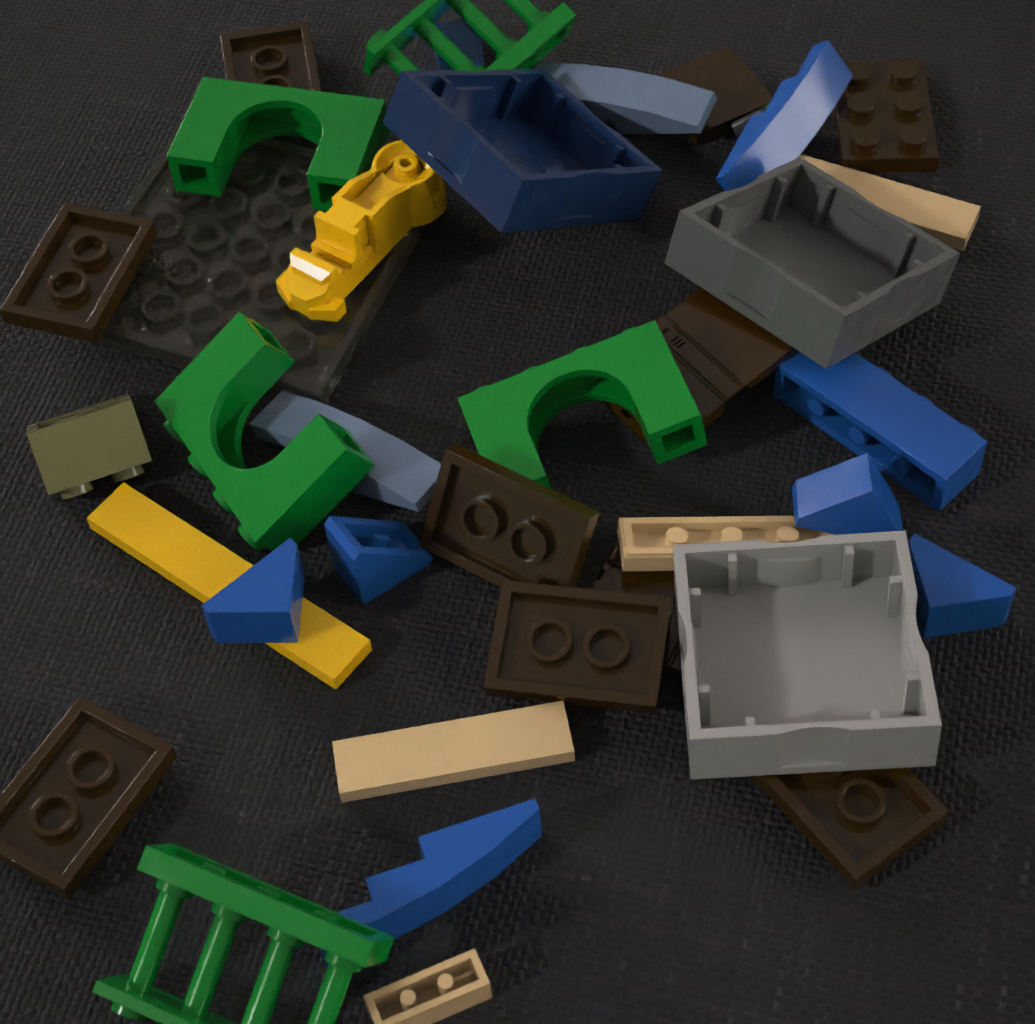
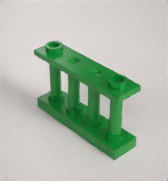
(544, 34)
(235, 899)

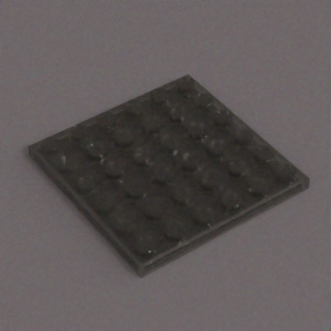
(226, 259)

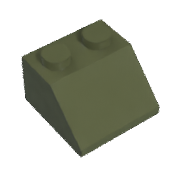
(89, 446)

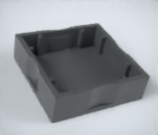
(811, 260)

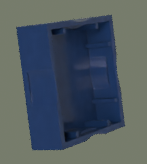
(521, 148)

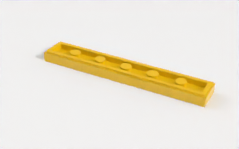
(206, 567)

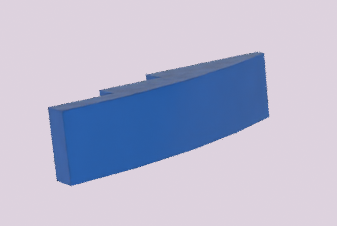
(789, 120)
(451, 868)

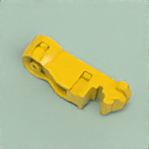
(361, 229)

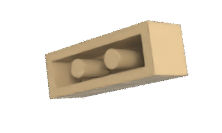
(431, 992)

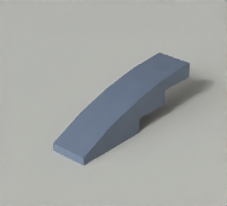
(636, 99)
(401, 471)

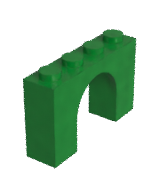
(236, 114)
(625, 370)
(208, 415)

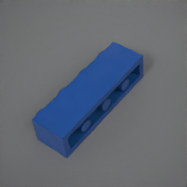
(888, 421)

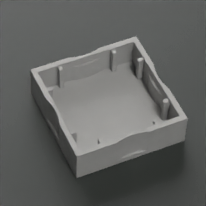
(803, 657)

